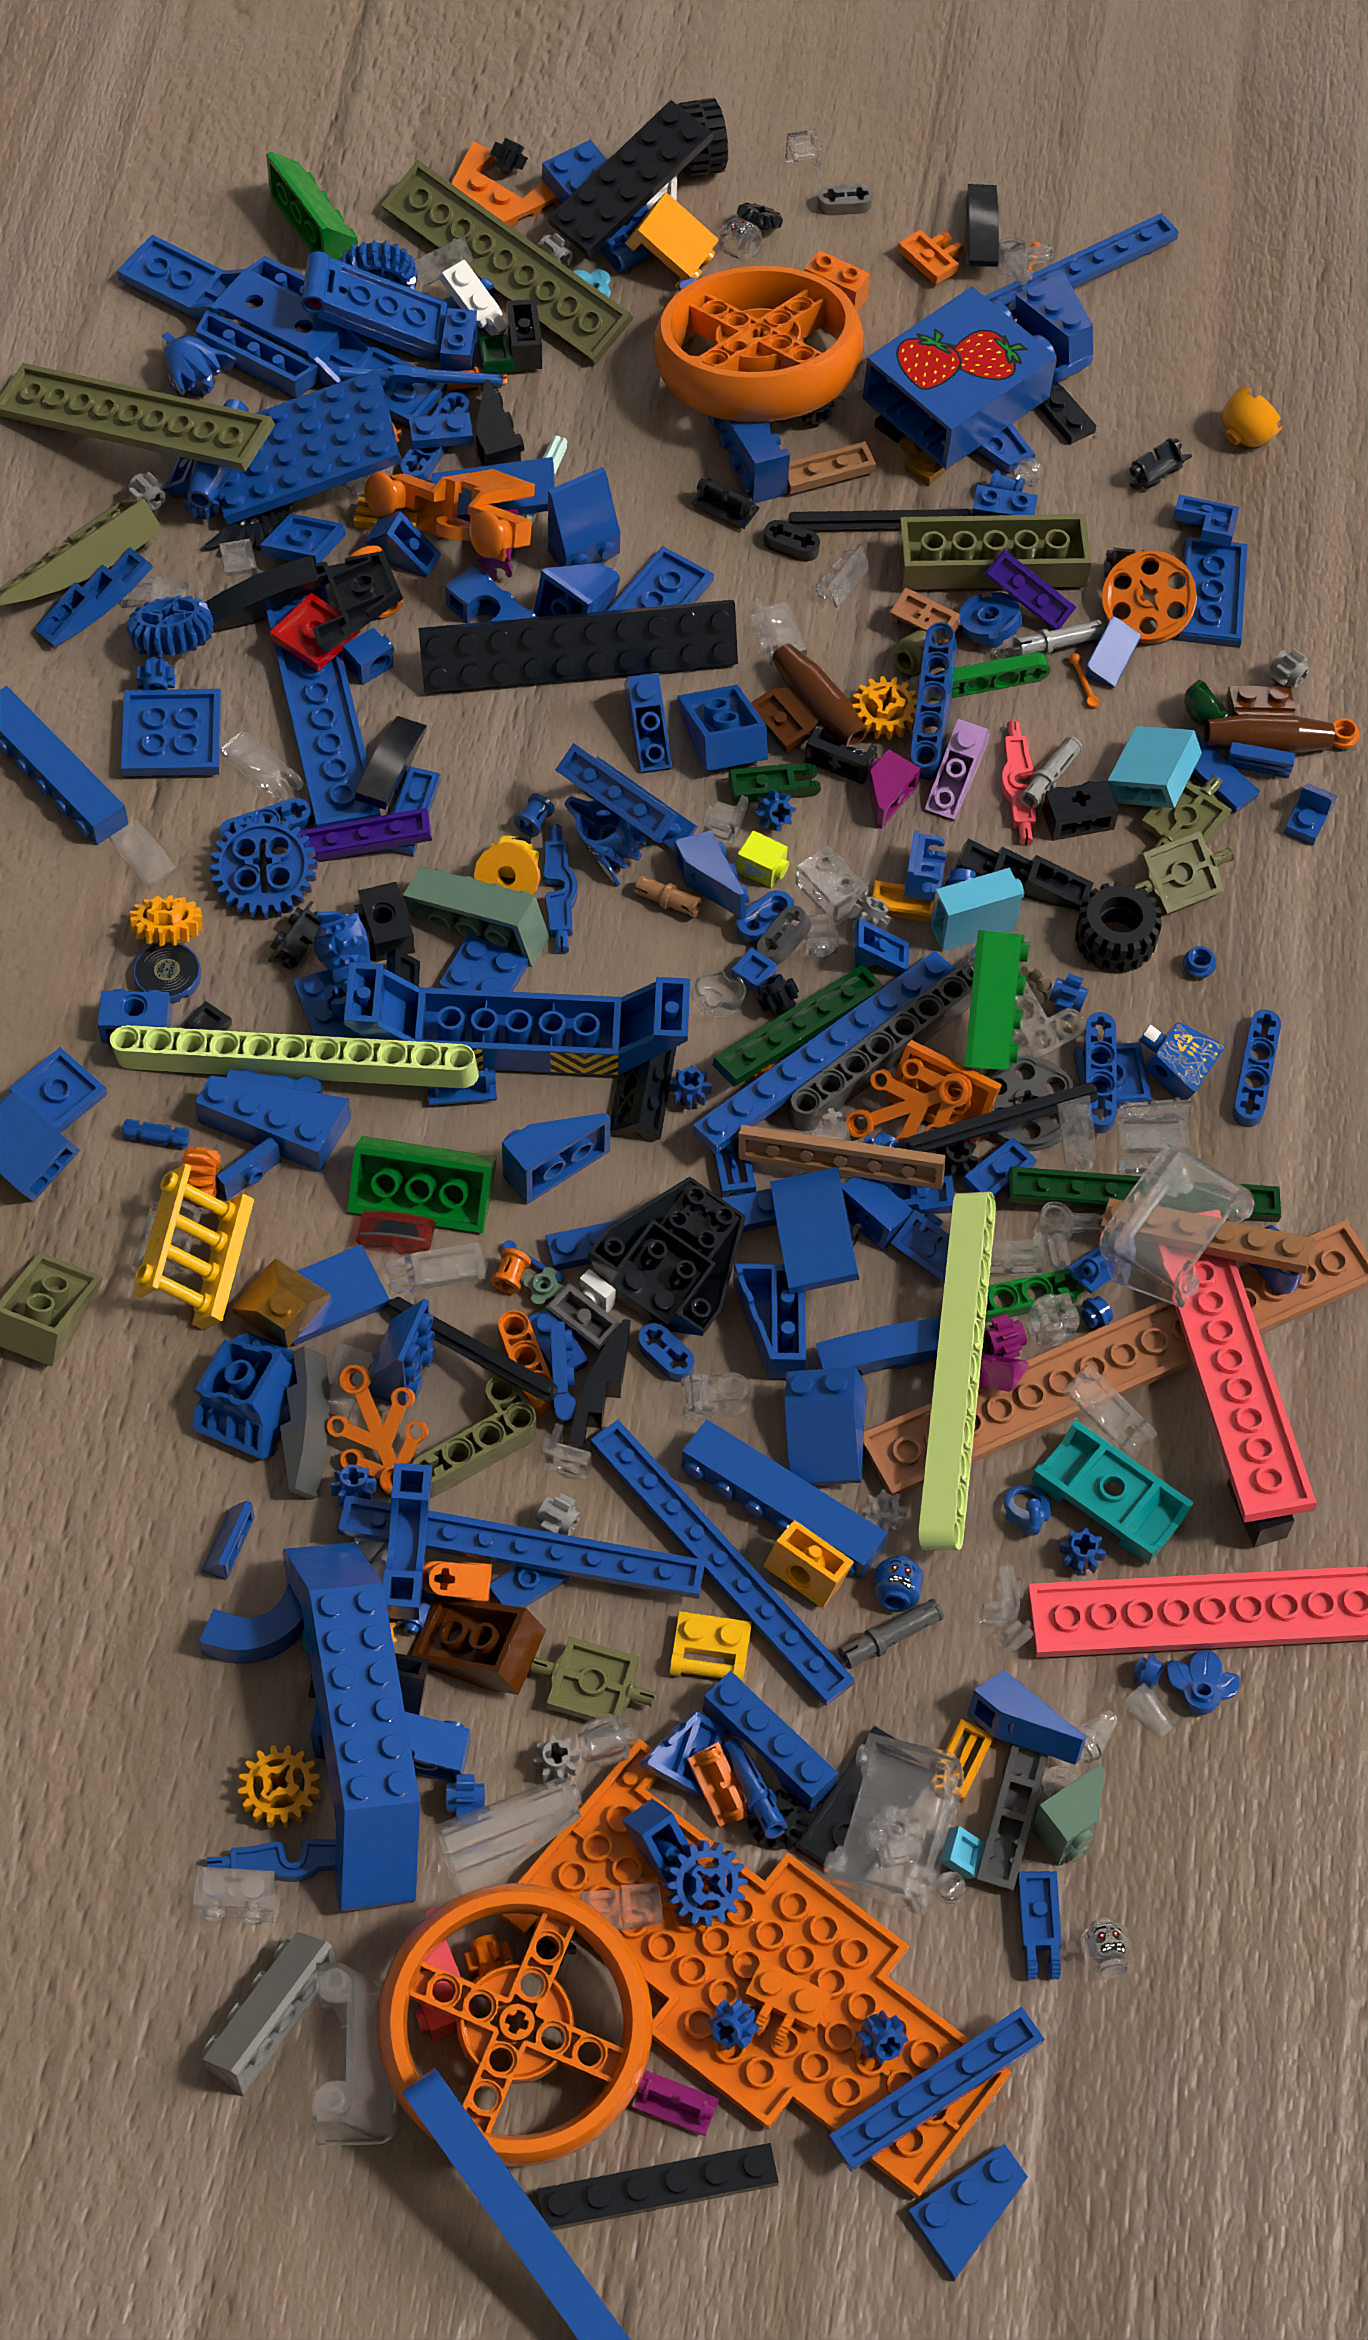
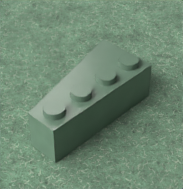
(479, 909)

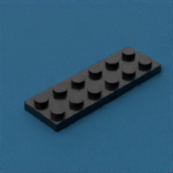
(630, 178)

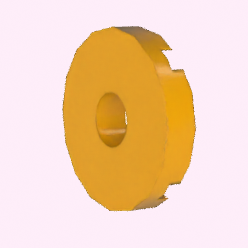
(512, 856)

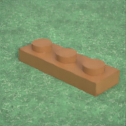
(830, 467)

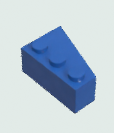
(1058, 316)
(773, 1316)

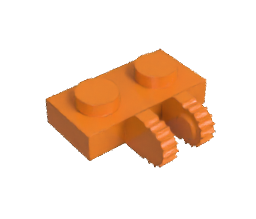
(929, 255)
(787, 1996)

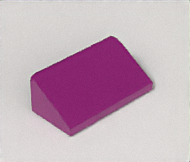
(1001, 1372)

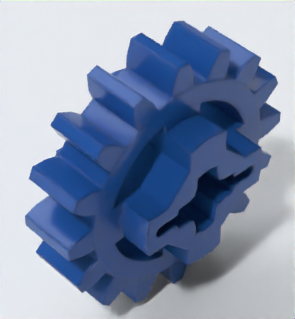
(716, 1871)

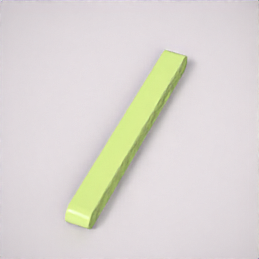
(310, 1062)
(957, 1372)

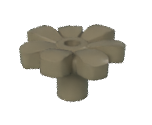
(1036, 982)

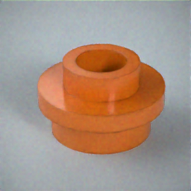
(1349, 729)

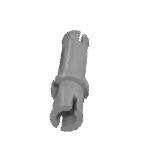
(1046, 641)
(1046, 778)

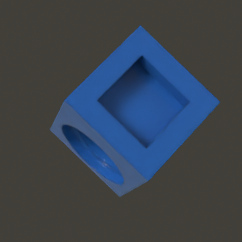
(368, 655)

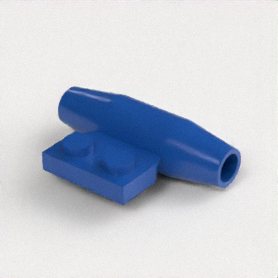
(202, 478)

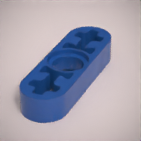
(282, 809)

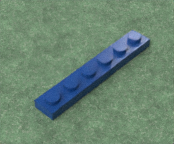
(936, 2089)

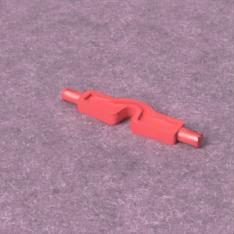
(1018, 768)

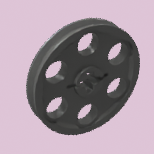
(1019, 1089)

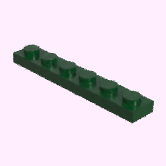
(796, 1026)

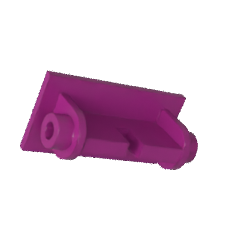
(675, 2103)

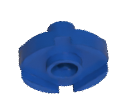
(990, 631)

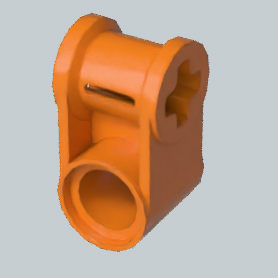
(461, 1579)

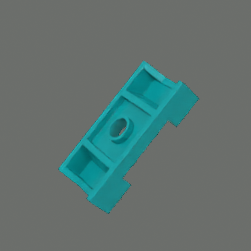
(1141, 1516)

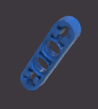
(429, 461)
(1255, 1067)
(1102, 1072)

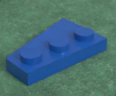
(967, 2207)

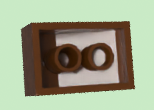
(480, 1642)

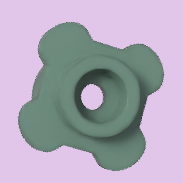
(543, 1296)

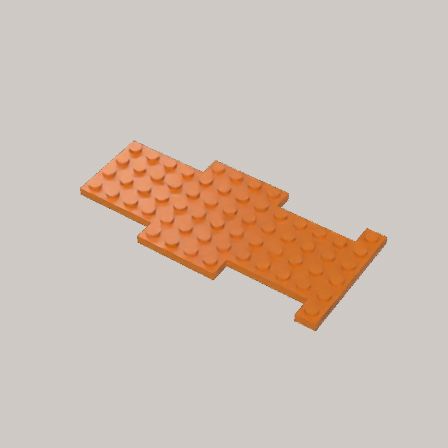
(798, 1926)

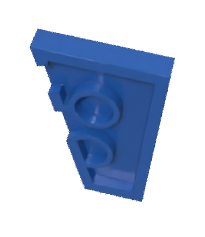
(1006, 448)

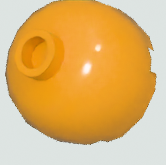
(1249, 419)

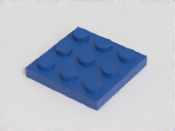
(171, 732)

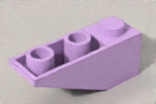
(958, 769)

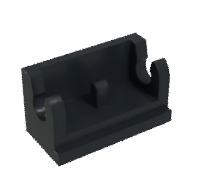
(838, 757)

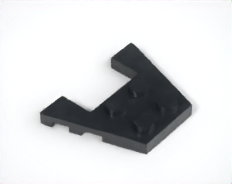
(363, 591)

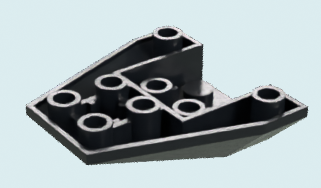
(673, 1257)

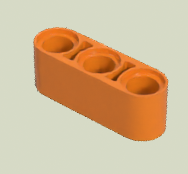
(523, 1347)

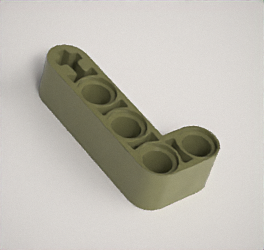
(469, 1442)

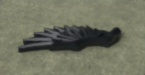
(252, 528)

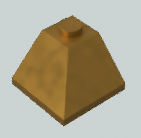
(281, 1303)

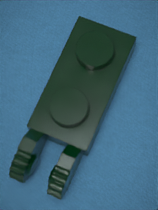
(781, 778)

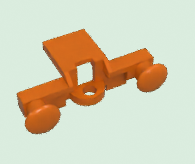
(489, 527)

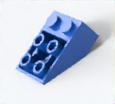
(403, 1354)

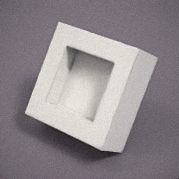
(597, 1290)

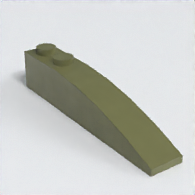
(96, 543)

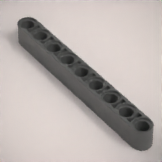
(883, 1039)

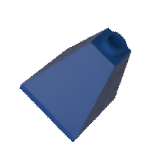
(575, 589)

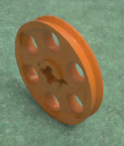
(1155, 583)

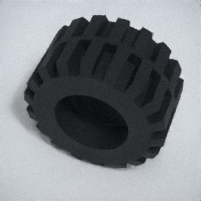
(715, 155)
(1124, 906)

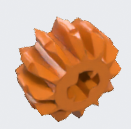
(204, 1169)

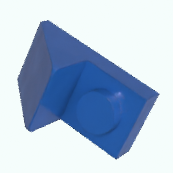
(1310, 813)
(879, 948)

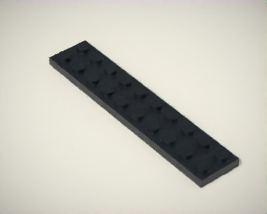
(578, 646)

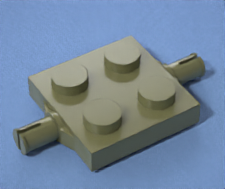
(1194, 812)
(1183, 872)
(592, 1681)

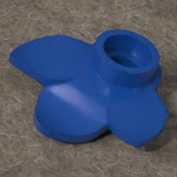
(1204, 1677)

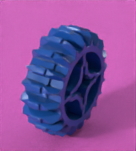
(383, 261)
(170, 626)

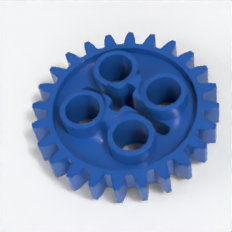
(234, 868)

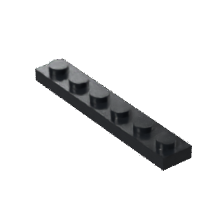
(658, 2187)

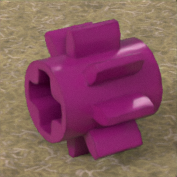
(1005, 1337)

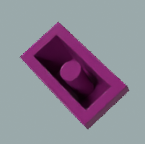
(890, 785)

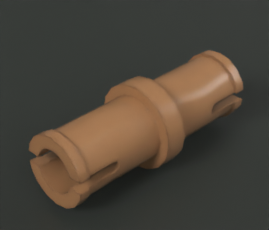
(668, 896)

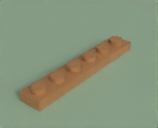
(850, 1157)
(1251, 1244)

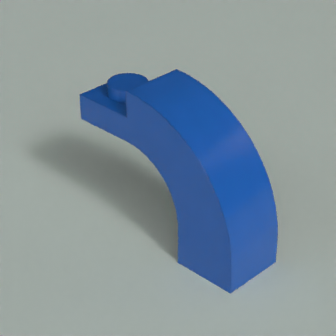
(253, 1638)

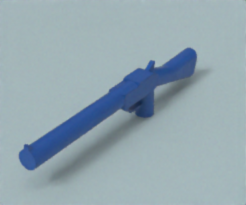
(408, 375)

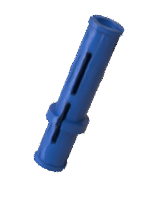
(759, 1798)

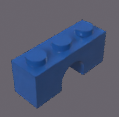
(477, 595)

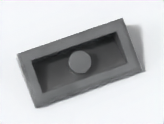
(583, 1316)

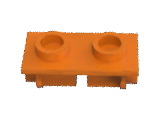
(718, 1785)

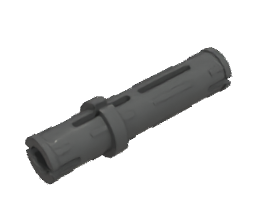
(878, 1640)

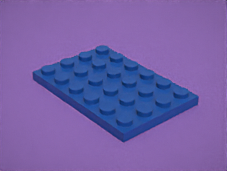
(315, 447)

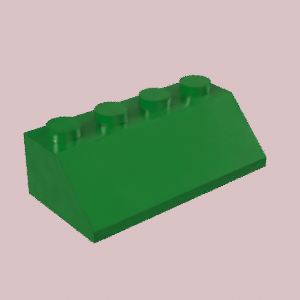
(307, 207)
(995, 1000)
(423, 1182)

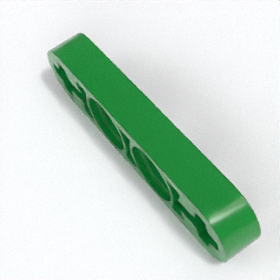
(991, 676)
(1018, 1289)

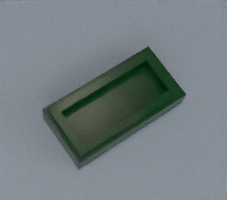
(495, 354)

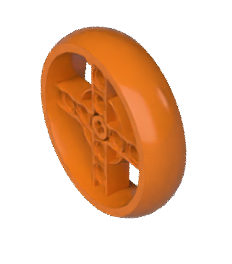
(759, 351)
(560, 1916)

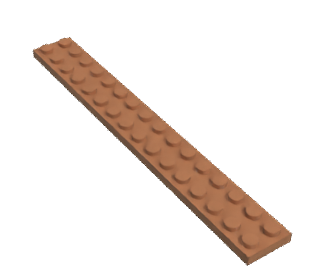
(1124, 1353)

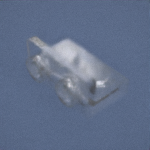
(775, 627)

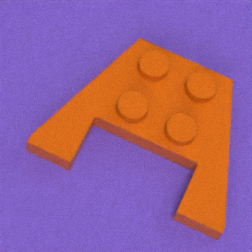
(492, 195)

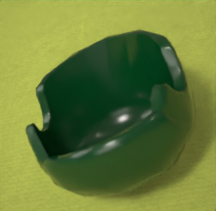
(1202, 703)

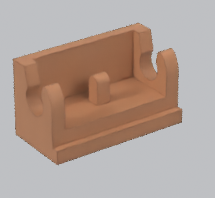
(923, 613)

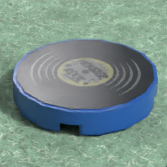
(168, 970)

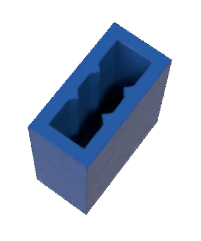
(30, 1147)

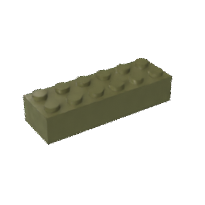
(959, 549)

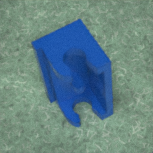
(925, 867)
(876, 1209)

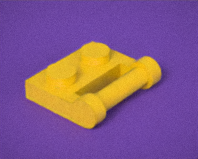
(713, 1638)

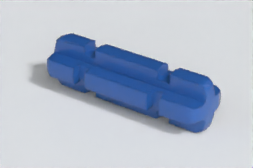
(156, 1133)

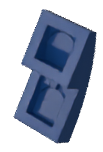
(925, 1198)

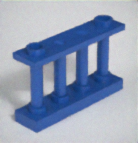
(624, 797)

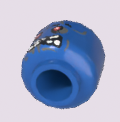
(898, 1583)

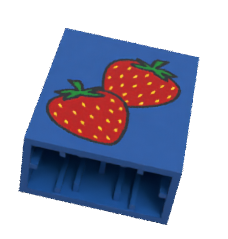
(959, 376)

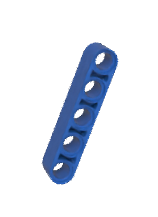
(934, 686)

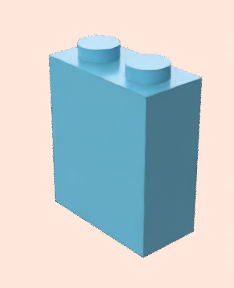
(1155, 766)
(974, 905)

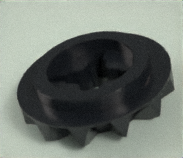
(761, 216)
(796, 1821)

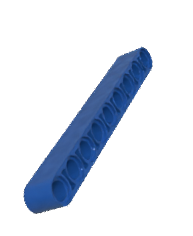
(511, 2209)

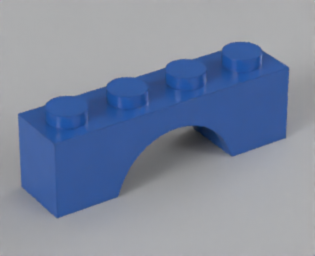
(407, 1540)
(790, 1757)

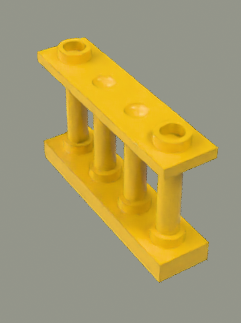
(224, 1247)

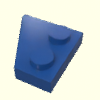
(670, 1755)

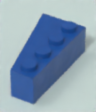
(756, 457)
(298, 1120)
(436, 1746)

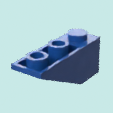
(648, 722)
(707, 871)
(1021, 1718)

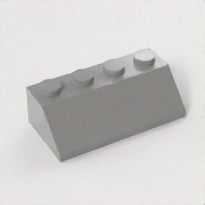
(268, 2013)

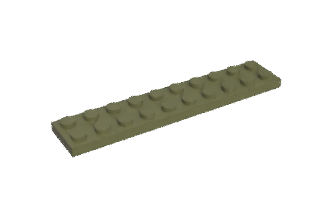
(509, 260)
(135, 416)

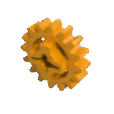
(887, 696)
(165, 920)
(268, 1774)

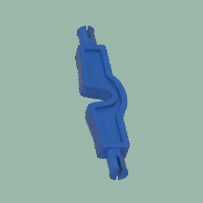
(562, 901)
(315, 1857)

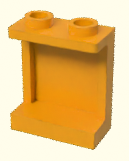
(674, 238)

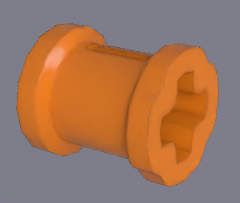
(510, 1270)

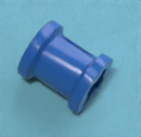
(1004, 482)
(534, 815)

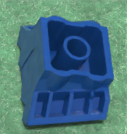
(246, 1394)

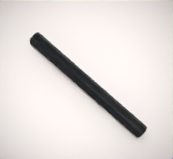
(863, 519)
(997, 1120)
(484, 1355)

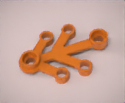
(915, 1101)
(379, 1436)

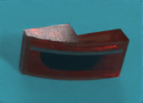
(398, 1230)

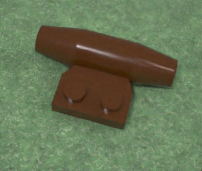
(807, 701)
(1267, 720)

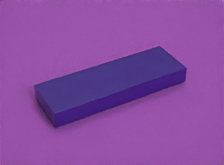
(1029, 590)

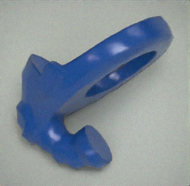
(1036, 1513)

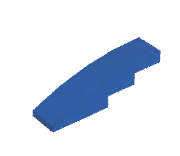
(86, 604)
(883, 1346)

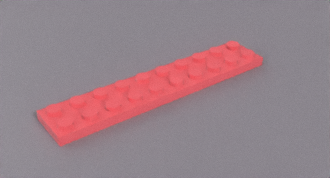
(1243, 1395)
(1199, 1611)

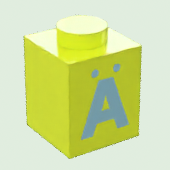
(762, 859)

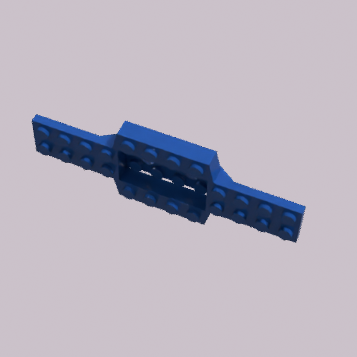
(213, 294)

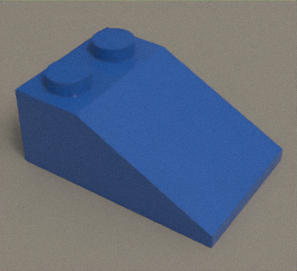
(582, 521)
(724, 728)
(552, 1152)
(825, 1424)

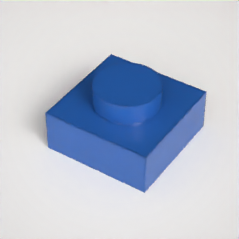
(754, 969)

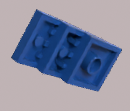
(814, 1230)

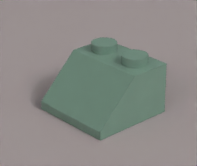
(1070, 1816)

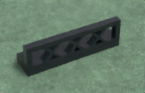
(646, 1099)

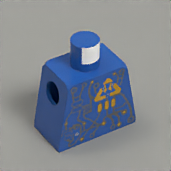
(1180, 1058)

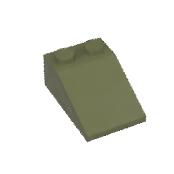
(45, 1308)

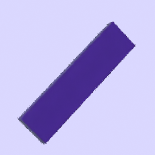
(370, 834)

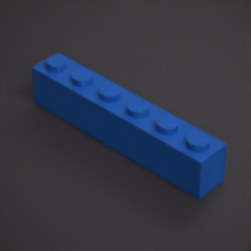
(58, 771)
(779, 1495)

